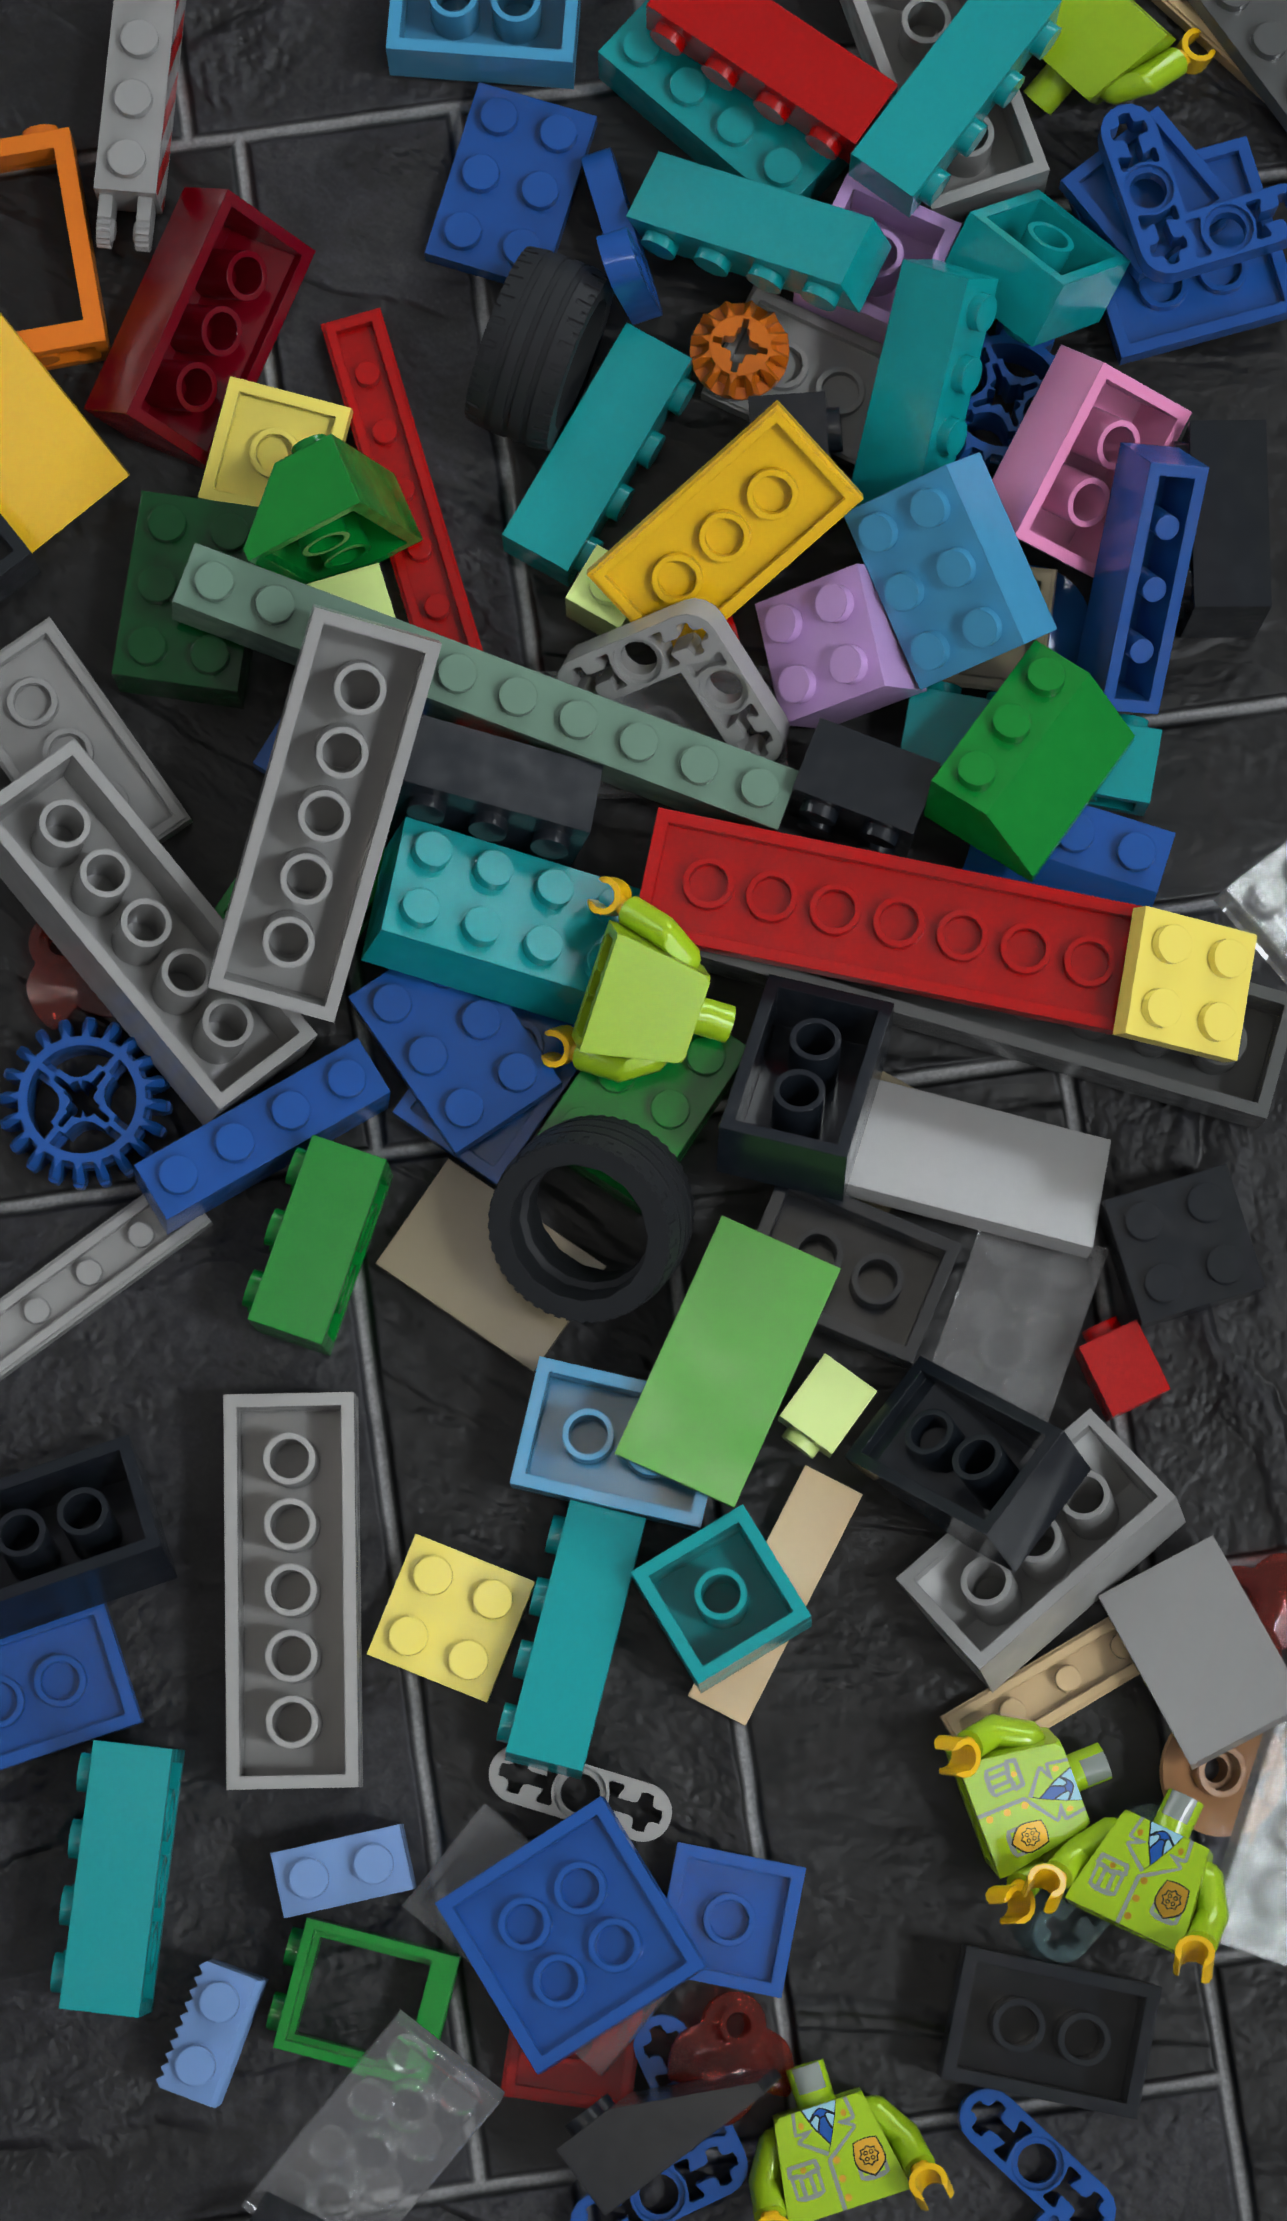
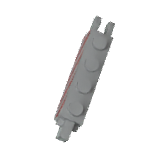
(137, 116)

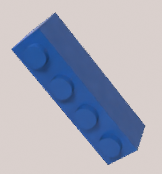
(1141, 573)
(261, 1135)

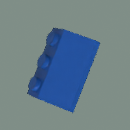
(1098, 858)

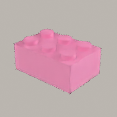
(1067, 451)

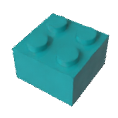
(1047, 263)
(722, 1598)

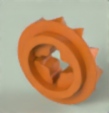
(757, 372)

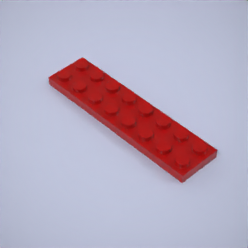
(890, 920)

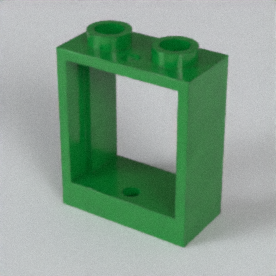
(302, 1955)

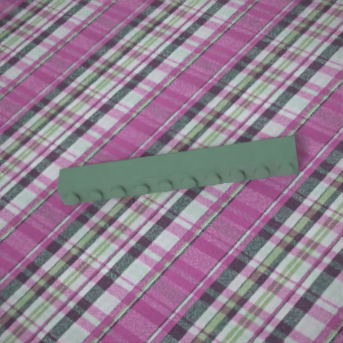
(503, 698)

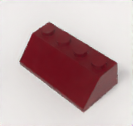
(197, 319)

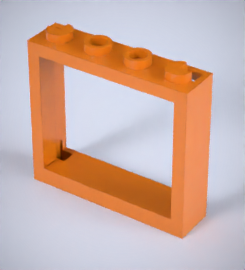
(84, 339)

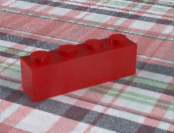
(779, 64)

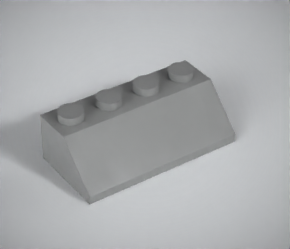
(1100, 1535)

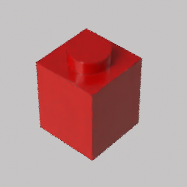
(1120, 1367)

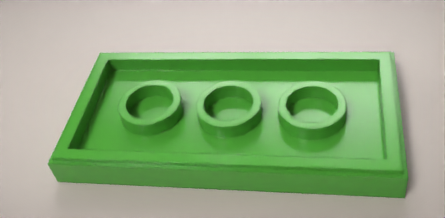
(727, 1361)

